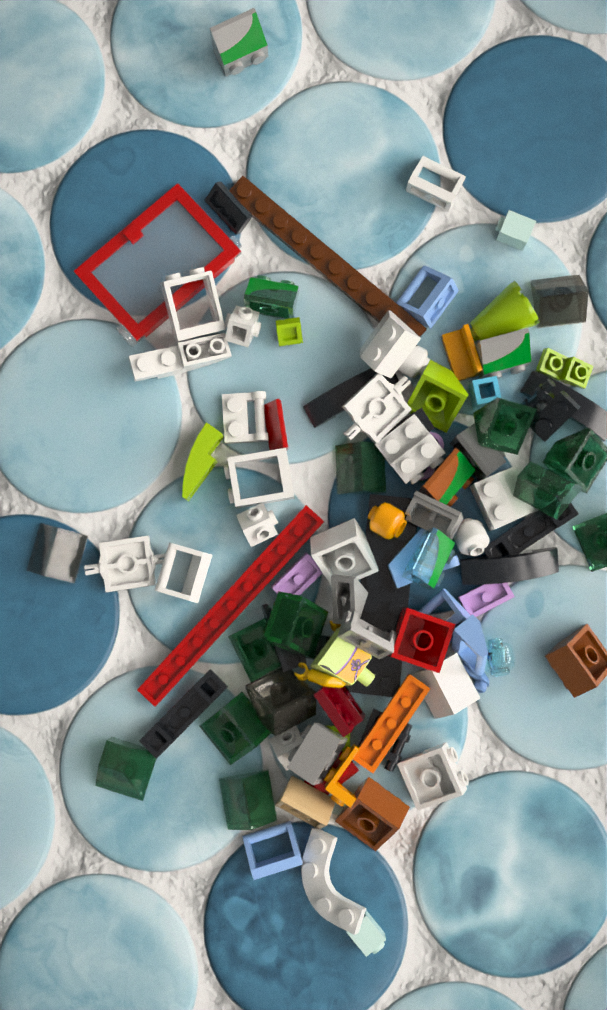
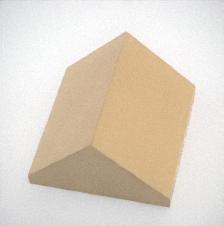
(306, 803)

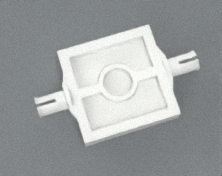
(377, 408)
(126, 564)

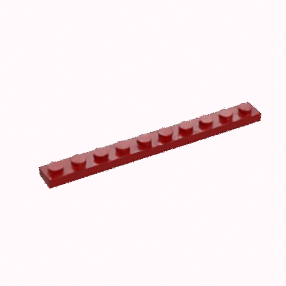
(230, 606)

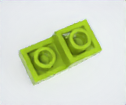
(564, 368)

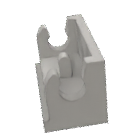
(430, 513)
(366, 636)

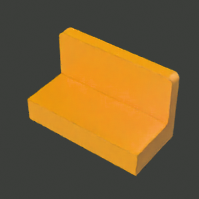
(462, 353)

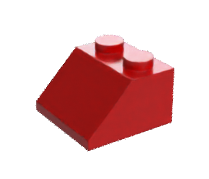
(422, 639)

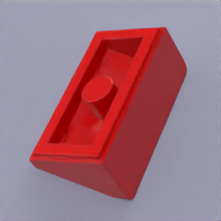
(275, 425)

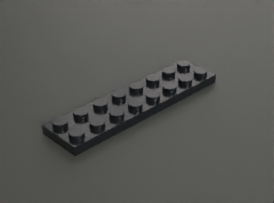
(384, 599)

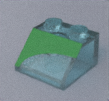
(429, 559)

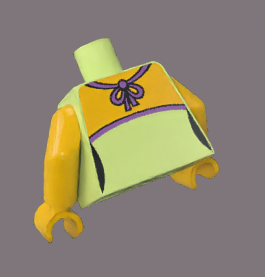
(338, 664)

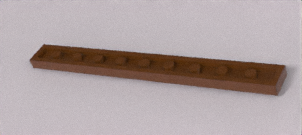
(319, 255)

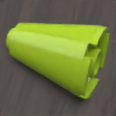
(504, 314)

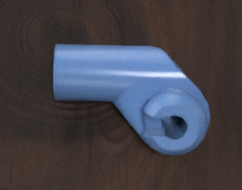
(481, 682)

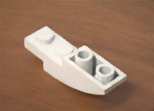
(180, 358)

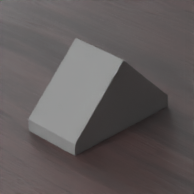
(346, 596)

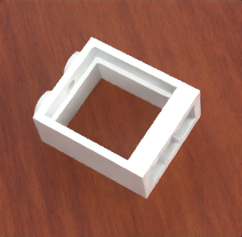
(201, 329)
(234, 492)

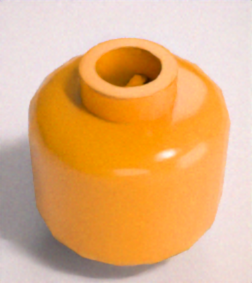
(387, 520)

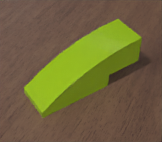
(200, 461)

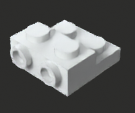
(411, 450)
(433, 776)

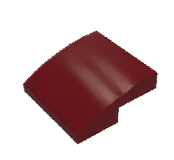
(340, 708)

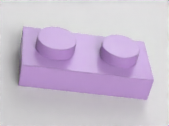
(298, 577)
(485, 598)

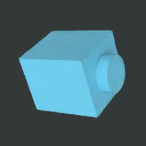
(483, 391)

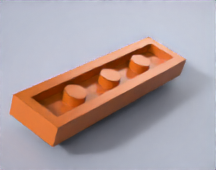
(391, 723)

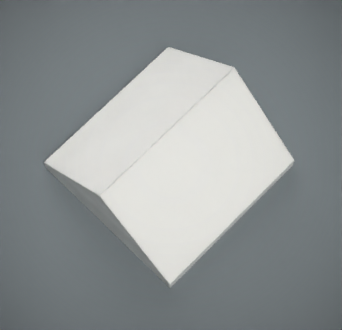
(450, 689)

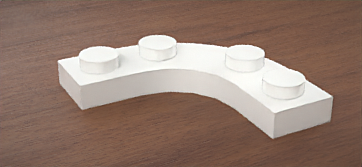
(319, 888)

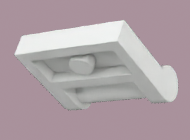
(236, 417)

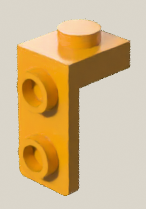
(339, 793)

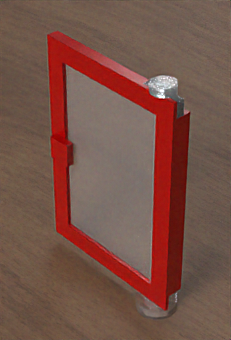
(160, 242)

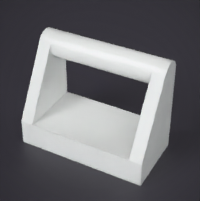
(431, 192)
(195, 575)

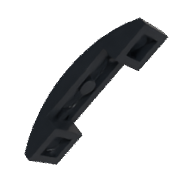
(331, 402)
(588, 415)
(527, 532)
(509, 568)
(183, 713)

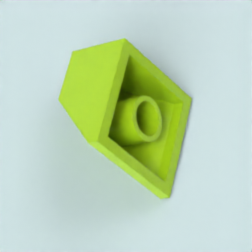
(438, 395)

